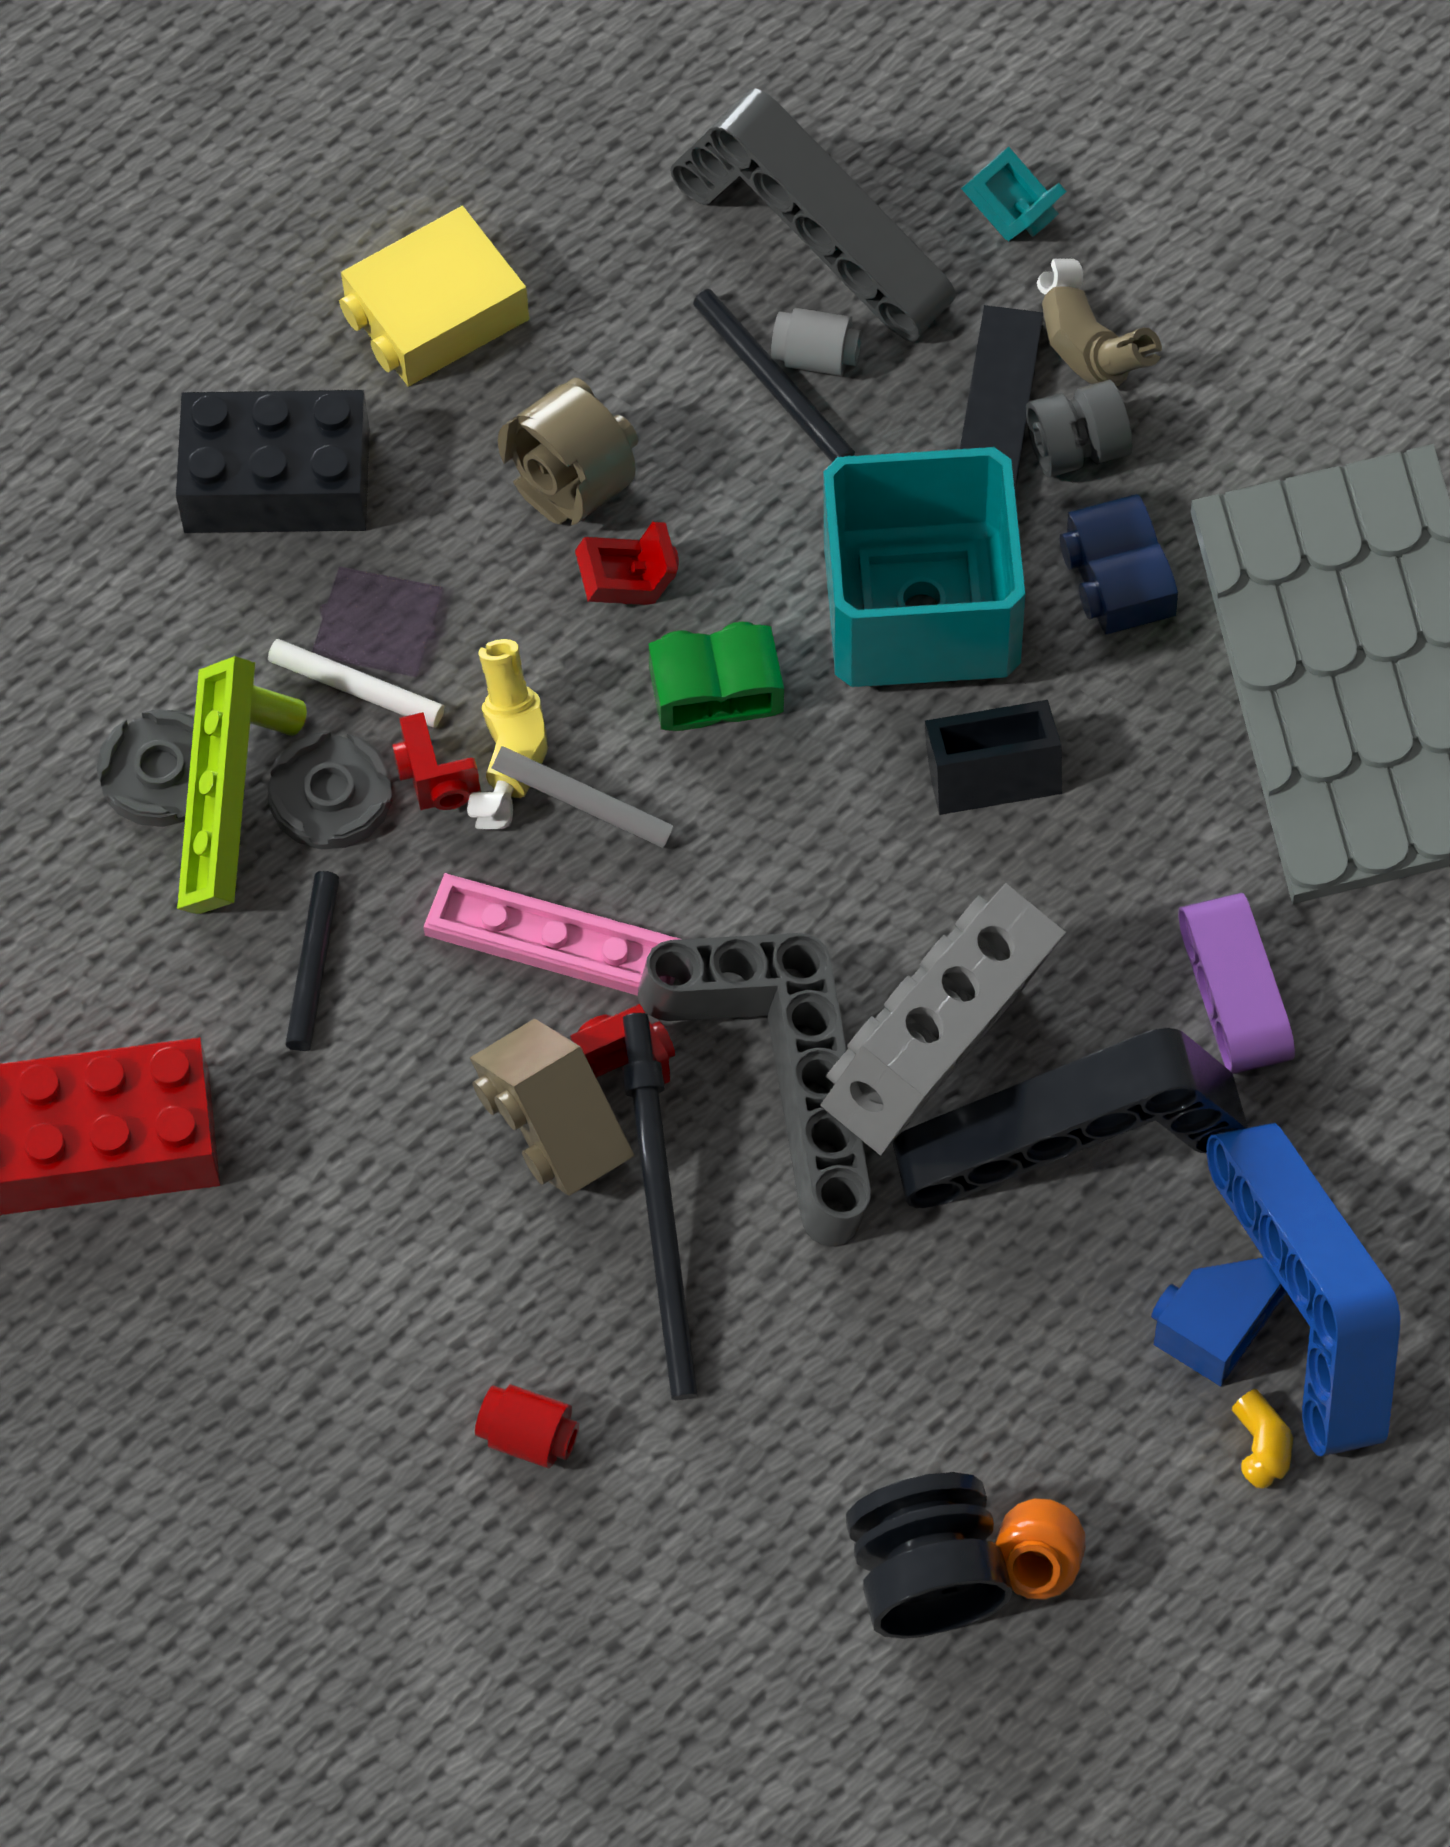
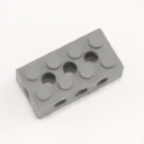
(889, 1064)

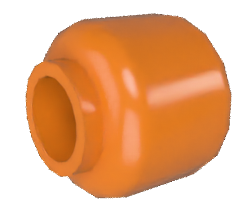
(1041, 1548)

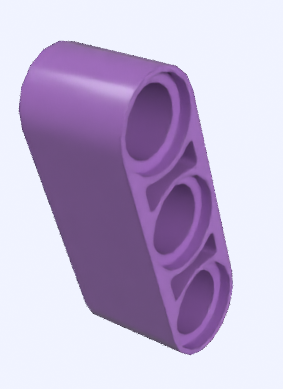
(1236, 983)

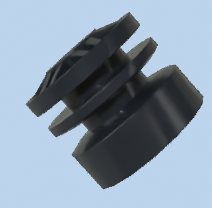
(928, 1555)

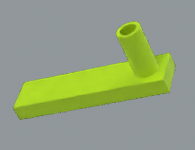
(217, 776)

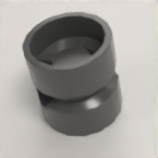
(1099, 423)

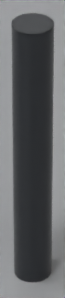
(312, 961)

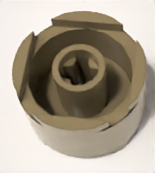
(569, 452)

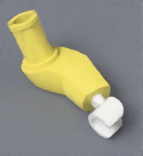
(515, 722)

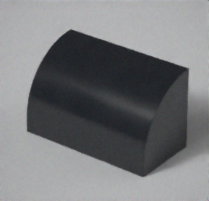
(994, 757)

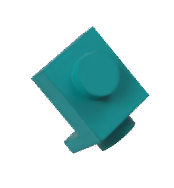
(1012, 196)

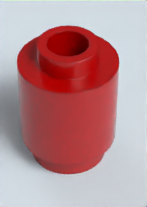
(527, 1425)

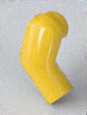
(1271, 1440)

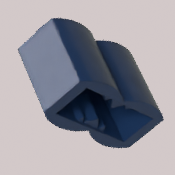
(1120, 564)

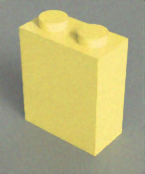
(433, 296)

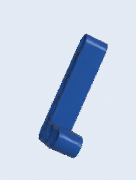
(1328, 1279)

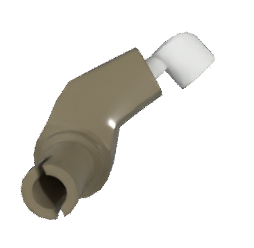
(1080, 340)

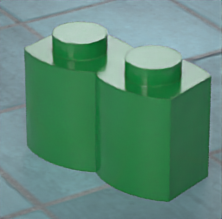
(715, 676)

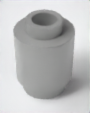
(815, 341)

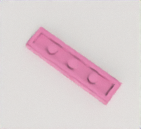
(541, 934)

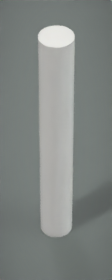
(354, 682)

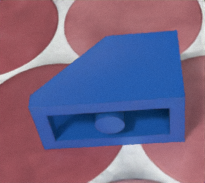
(1216, 1315)

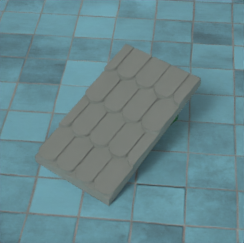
(1342, 662)

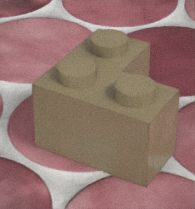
(555, 1100)

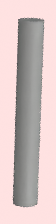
(582, 796)

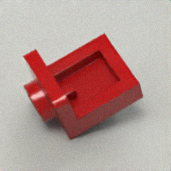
(628, 568)
(436, 785)
(605, 1045)

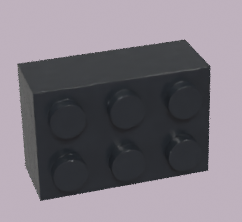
(273, 461)

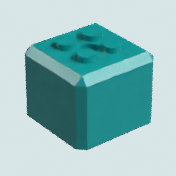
(932, 529)

